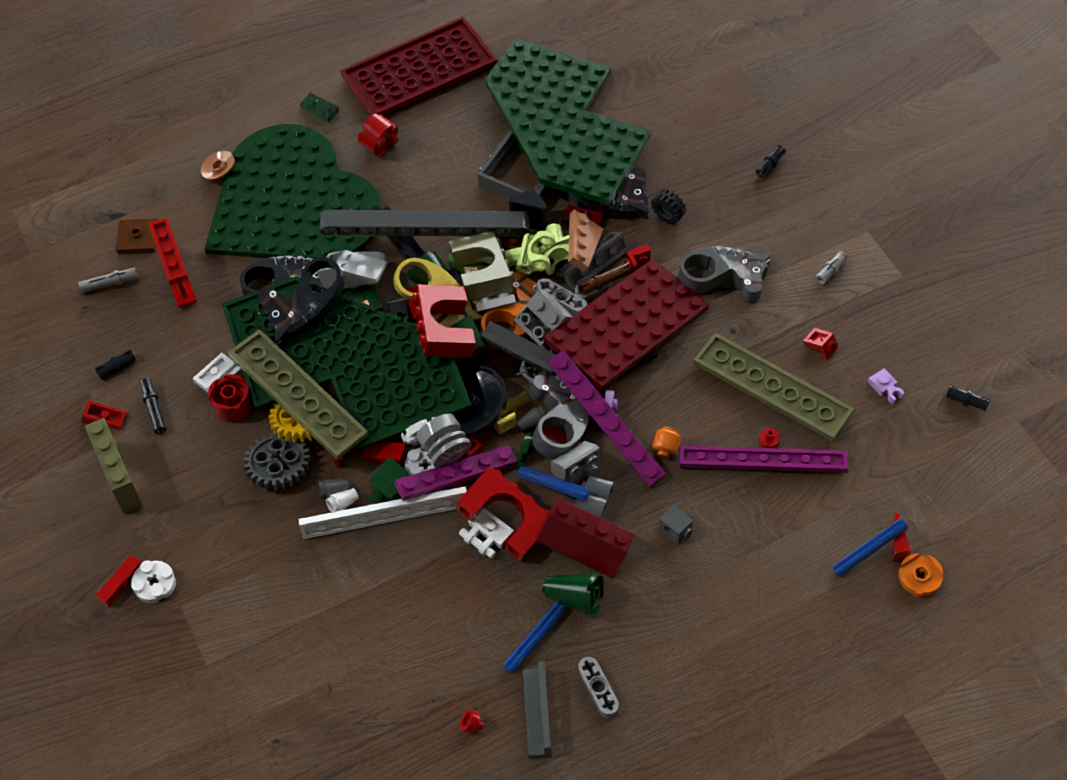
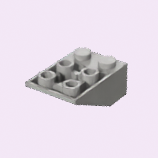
(356, 268)

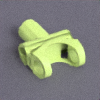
(559, 250)
(528, 256)

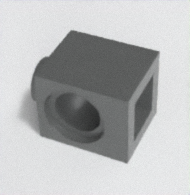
(676, 524)

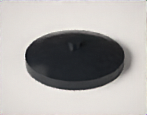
(488, 398)

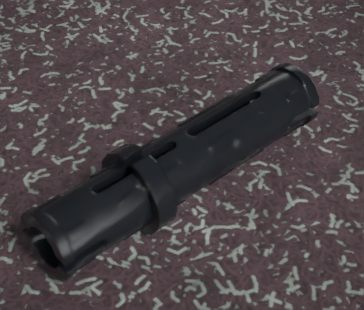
(147, 387)

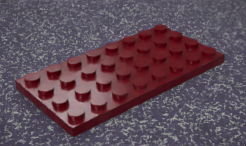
(418, 67)
(626, 323)

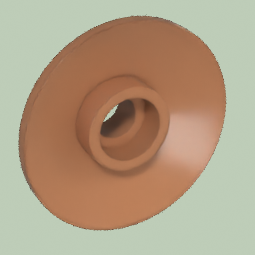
(217, 165)

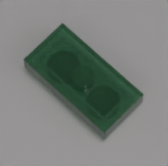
(319, 107)

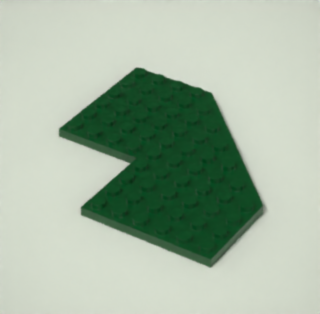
(546, 107)
(367, 357)

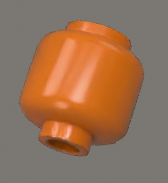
(666, 442)

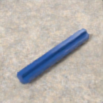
(553, 483)
(870, 547)
(534, 638)

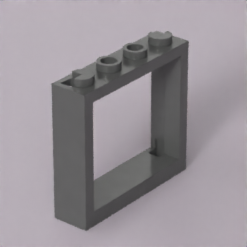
(493, 162)

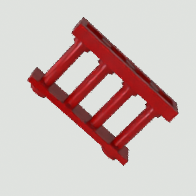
(172, 262)

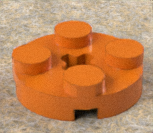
(917, 586)

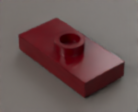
(594, 216)

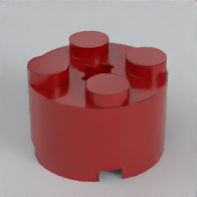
(378, 135)
(230, 398)

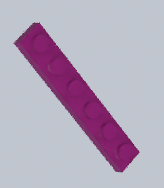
(454, 473)

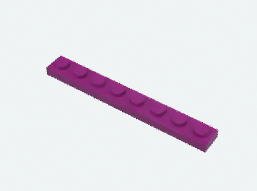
(606, 419)
(763, 459)

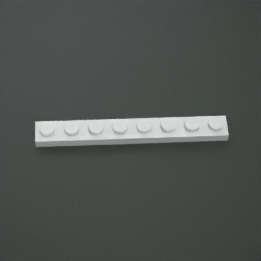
(380, 513)

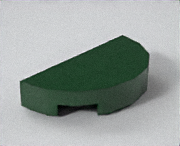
(525, 451)

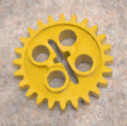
(286, 425)

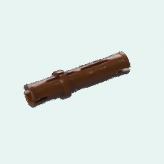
(598, 281)

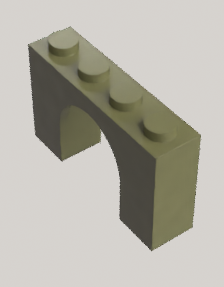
(487, 249)
(113, 466)

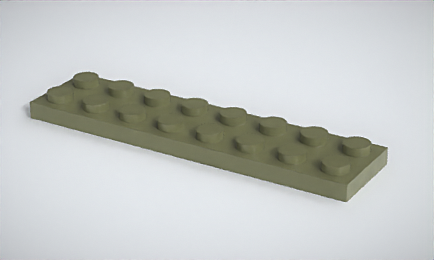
(774, 386)
(298, 394)

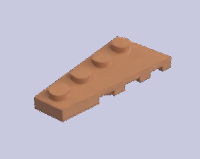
(582, 240)

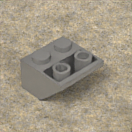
(541, 316)
(577, 463)

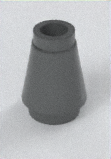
(531, 419)
(331, 486)

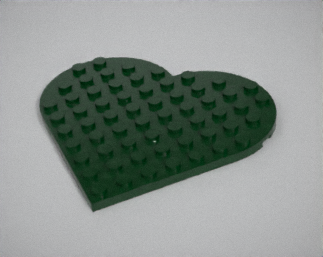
(277, 194)

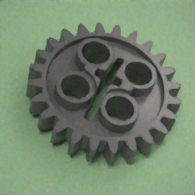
(272, 472)

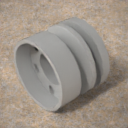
(443, 440)

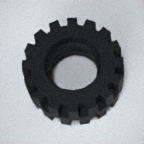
(668, 206)

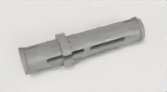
(109, 279)

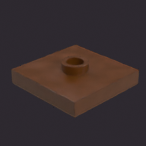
(135, 236)

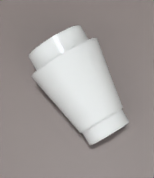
(341, 500)

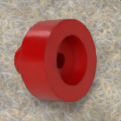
(769, 438)
(471, 721)

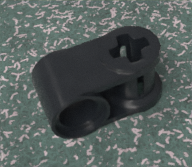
(399, 308)

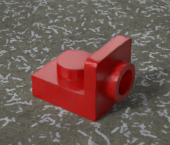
(638, 256)
(822, 341)

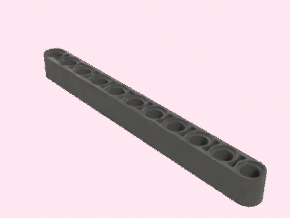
(423, 223)

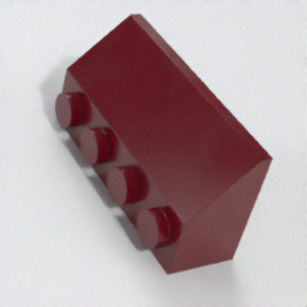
(585, 537)

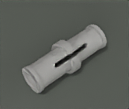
(831, 268)

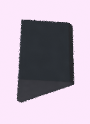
(533, 205)

